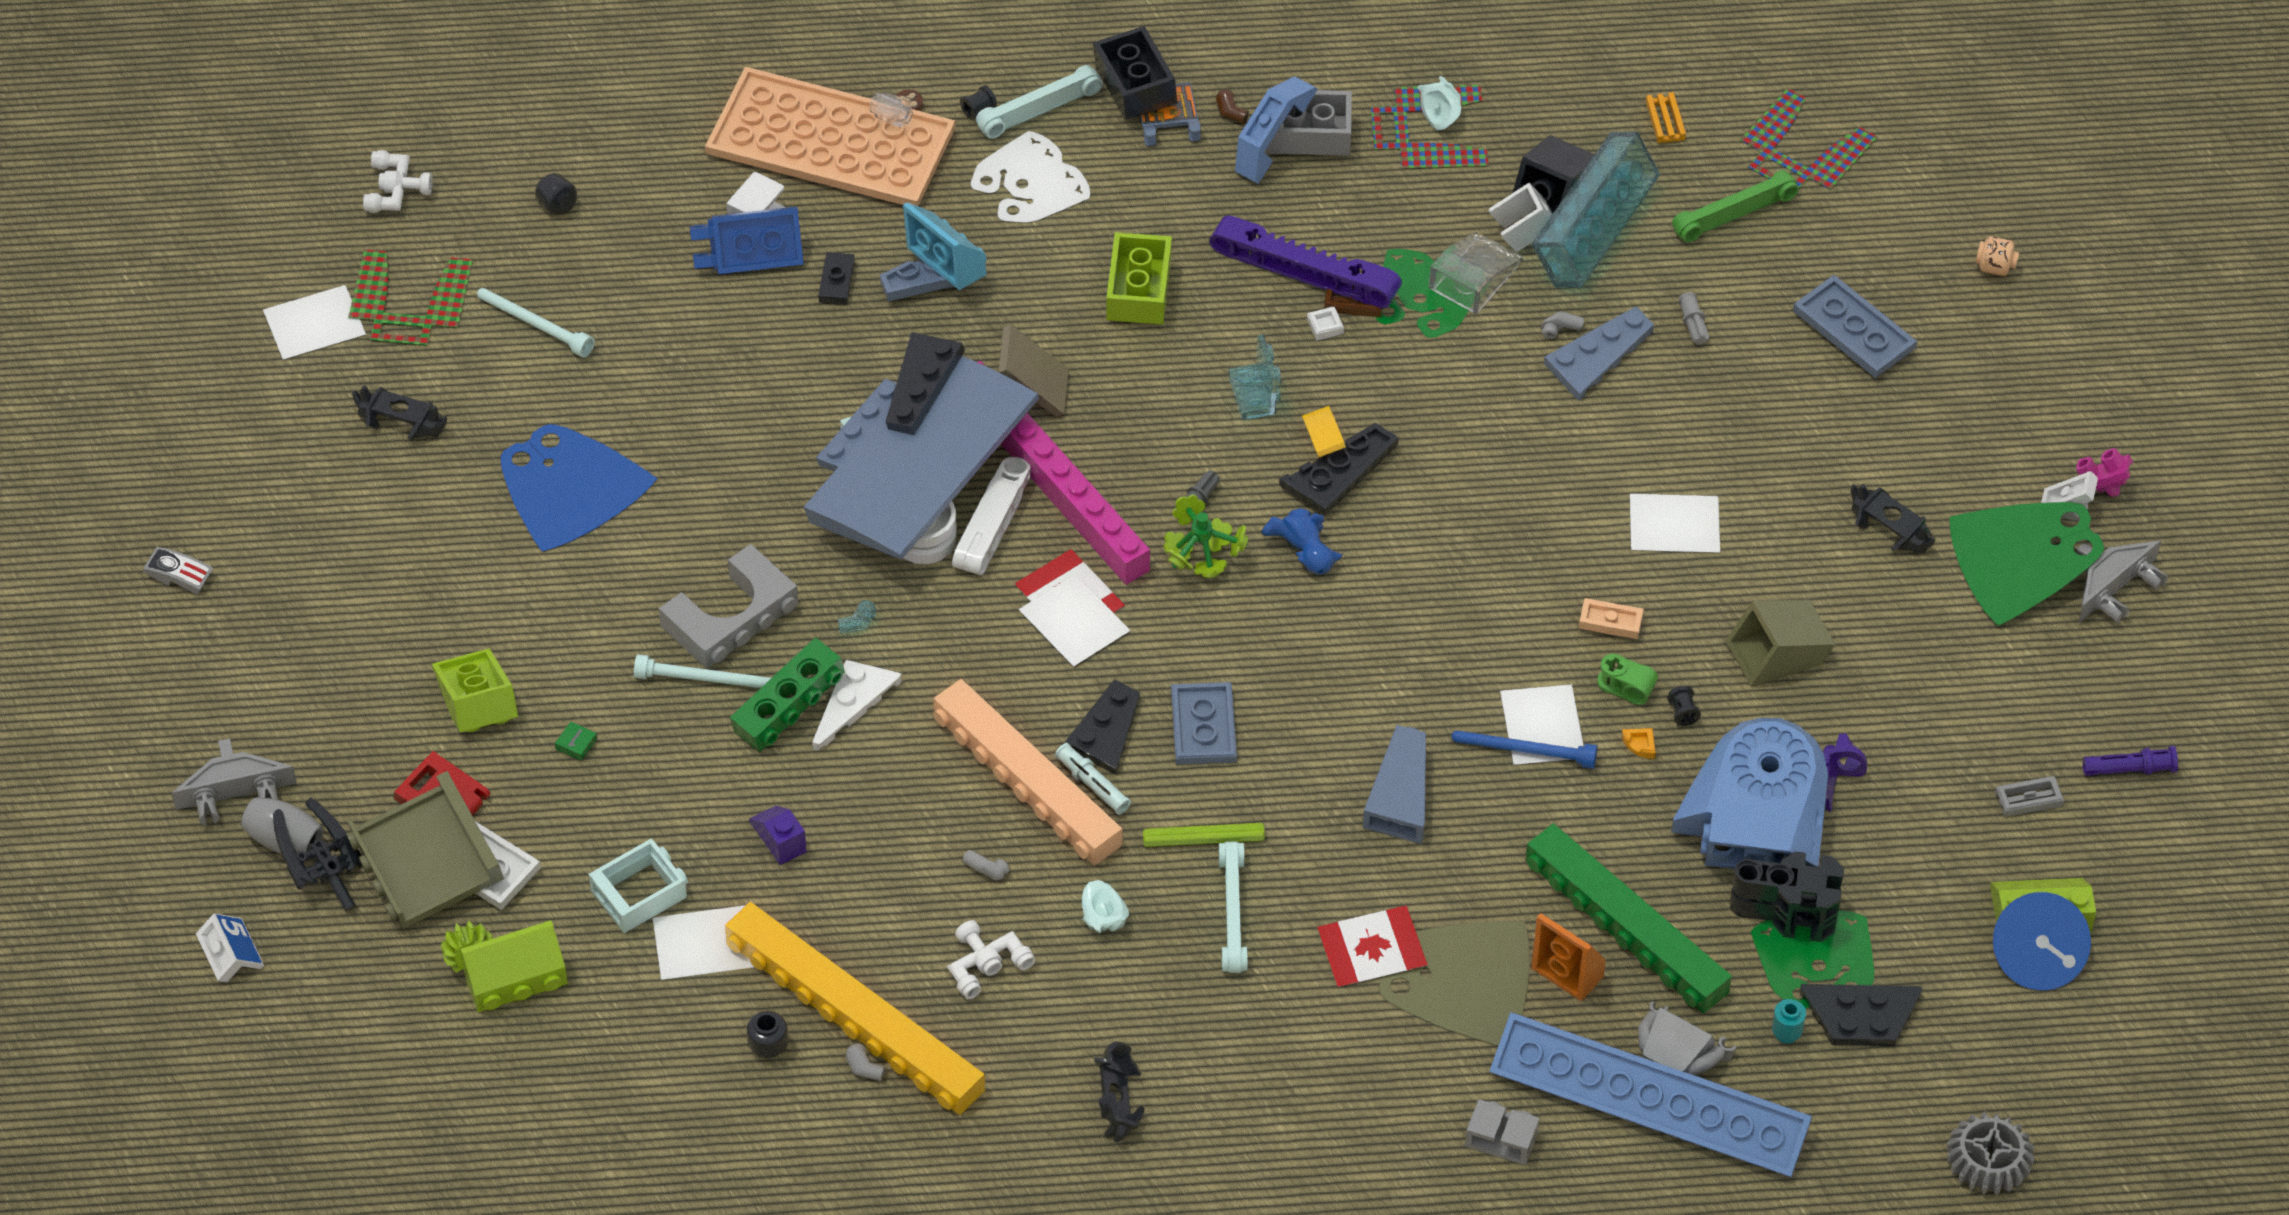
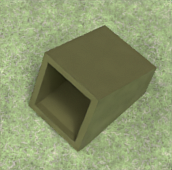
(1779, 639)

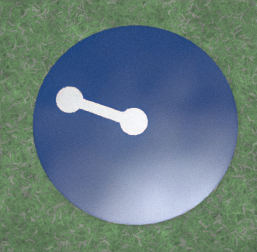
(2041, 941)

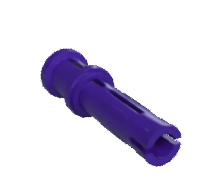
(2144, 761)

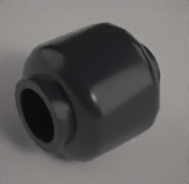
(556, 194)
(767, 1034)

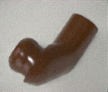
(1228, 109)

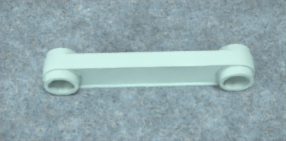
(996, 120)
(1233, 956)

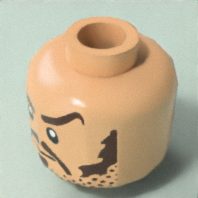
(1997, 256)

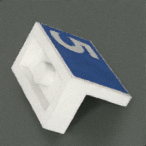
(228, 946)

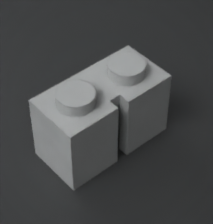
(1502, 1132)

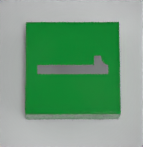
(576, 741)

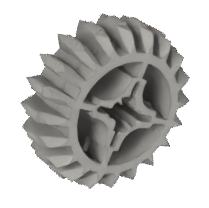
(1970, 1153)

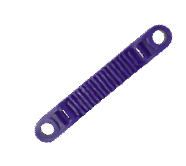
(1237, 236)

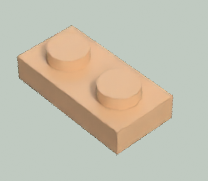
(1611, 618)

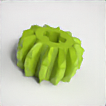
(460, 939)

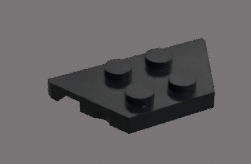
(1861, 1012)

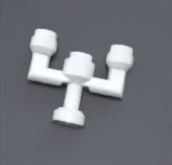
(393, 182)
(985, 957)

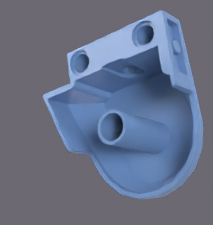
(1758, 795)

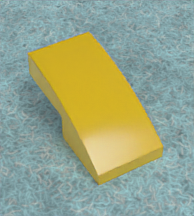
(1323, 431)

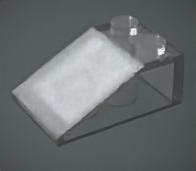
(1472, 271)

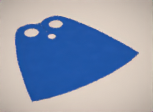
(575, 493)

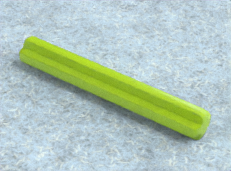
(1203, 834)

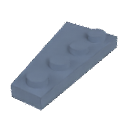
(1593, 354)

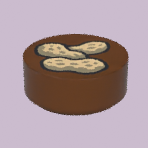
(914, 97)

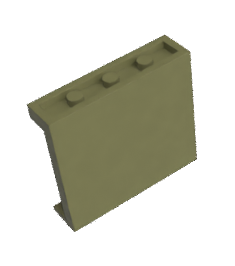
(425, 854)

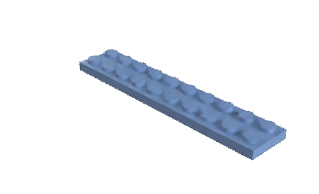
(1651, 1094)

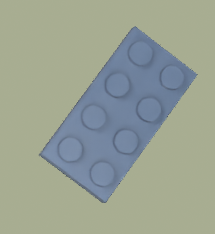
(1854, 326)

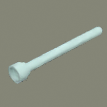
(580, 343)
(646, 667)

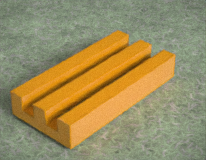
(1662, 101)

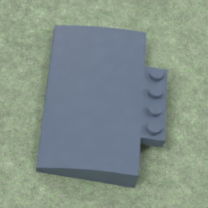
(898, 483)

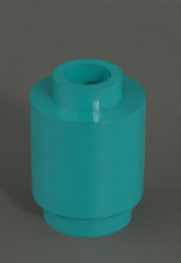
(1788, 1020)

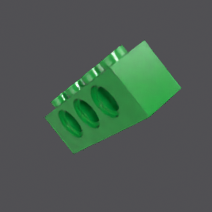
(791, 679)

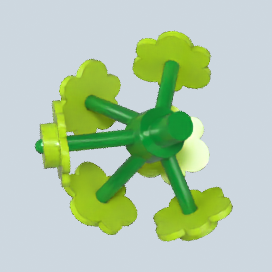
(1211, 535)

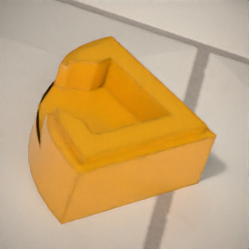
(1640, 742)

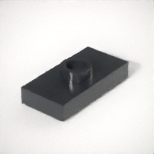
(836, 278)

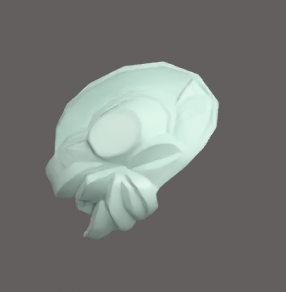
(1440, 103)
(1103, 907)

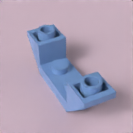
(1264, 124)

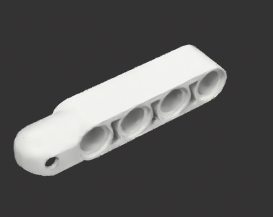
(992, 516)

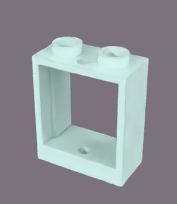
(626, 865)

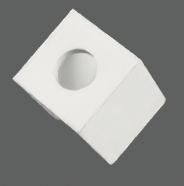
(755, 195)
(1516, 207)

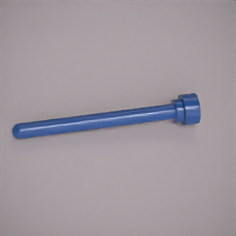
(1583, 755)

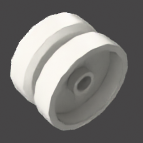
(937, 540)

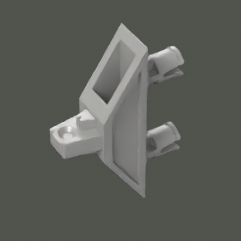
(2113, 571)
(231, 777)

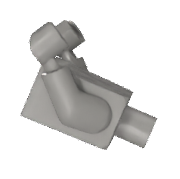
(1678, 1043)

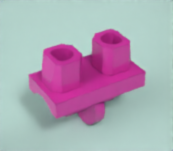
(2110, 473)

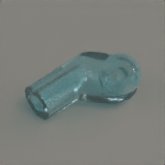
(861, 618)

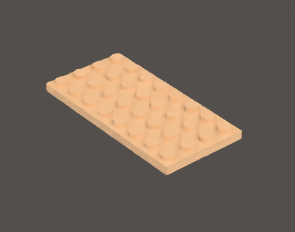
(828, 138)

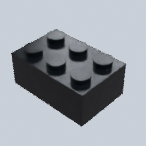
(1135, 72)

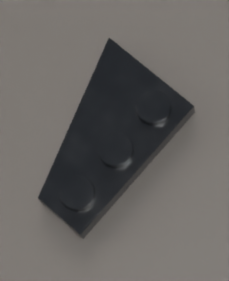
(1106, 726)

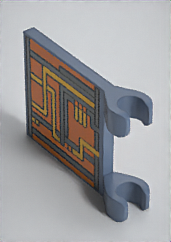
(1175, 115)

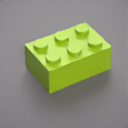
(1139, 278)

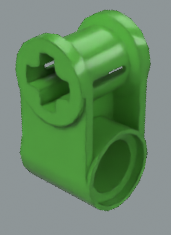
(1628, 681)

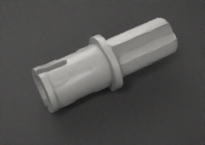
(1693, 318)

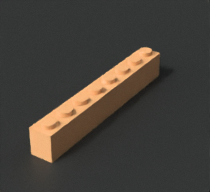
(1027, 772)

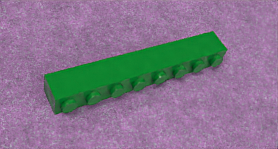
(1628, 919)

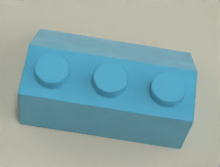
(943, 247)

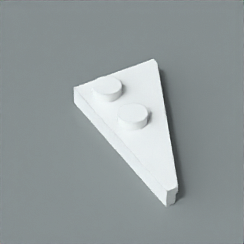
(852, 696)

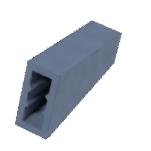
(1398, 793)

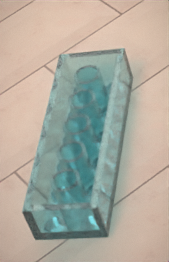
(1596, 209)

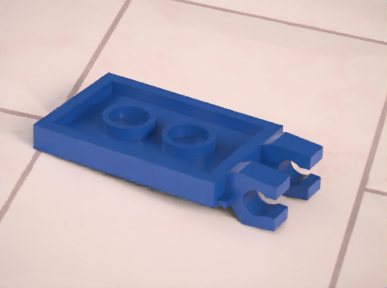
(750, 241)

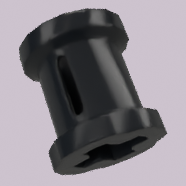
(980, 100)
(1684, 705)

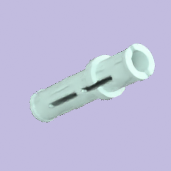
(1069, 757)

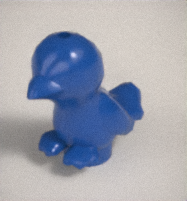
(1302, 532)

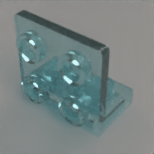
(1257, 384)

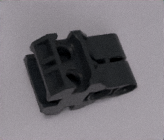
(1789, 894)

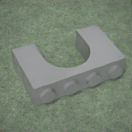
(712, 637)

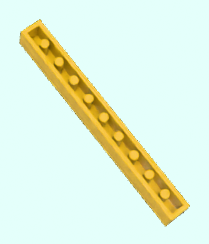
(854, 1008)

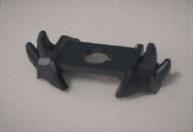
(421, 415)
(1910, 527)
(1114, 1070)

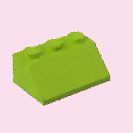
(2073, 889)
(514, 966)

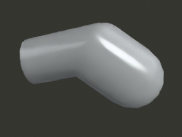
(1557, 321)
(985, 866)
(860, 1063)

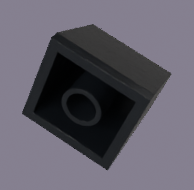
(1552, 169)

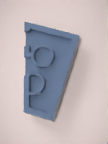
(911, 280)

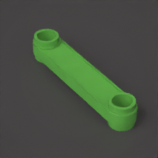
(1692, 224)

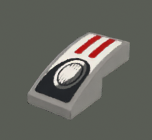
(179, 568)

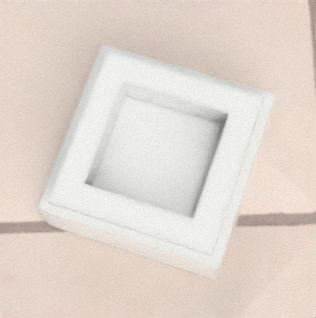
(1325, 323)

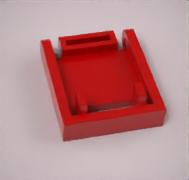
(434, 764)

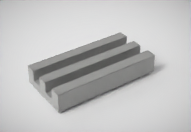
(2031, 800)

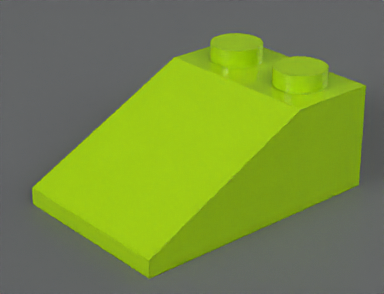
(475, 690)

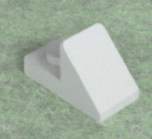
(2075, 490)

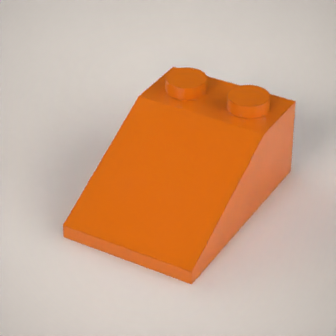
(1566, 959)

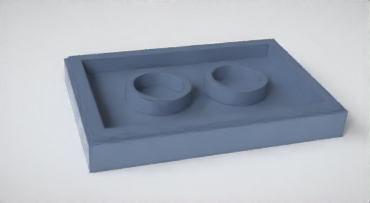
(1203, 723)

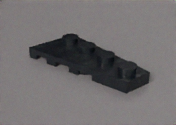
(921, 378)
(1337, 473)

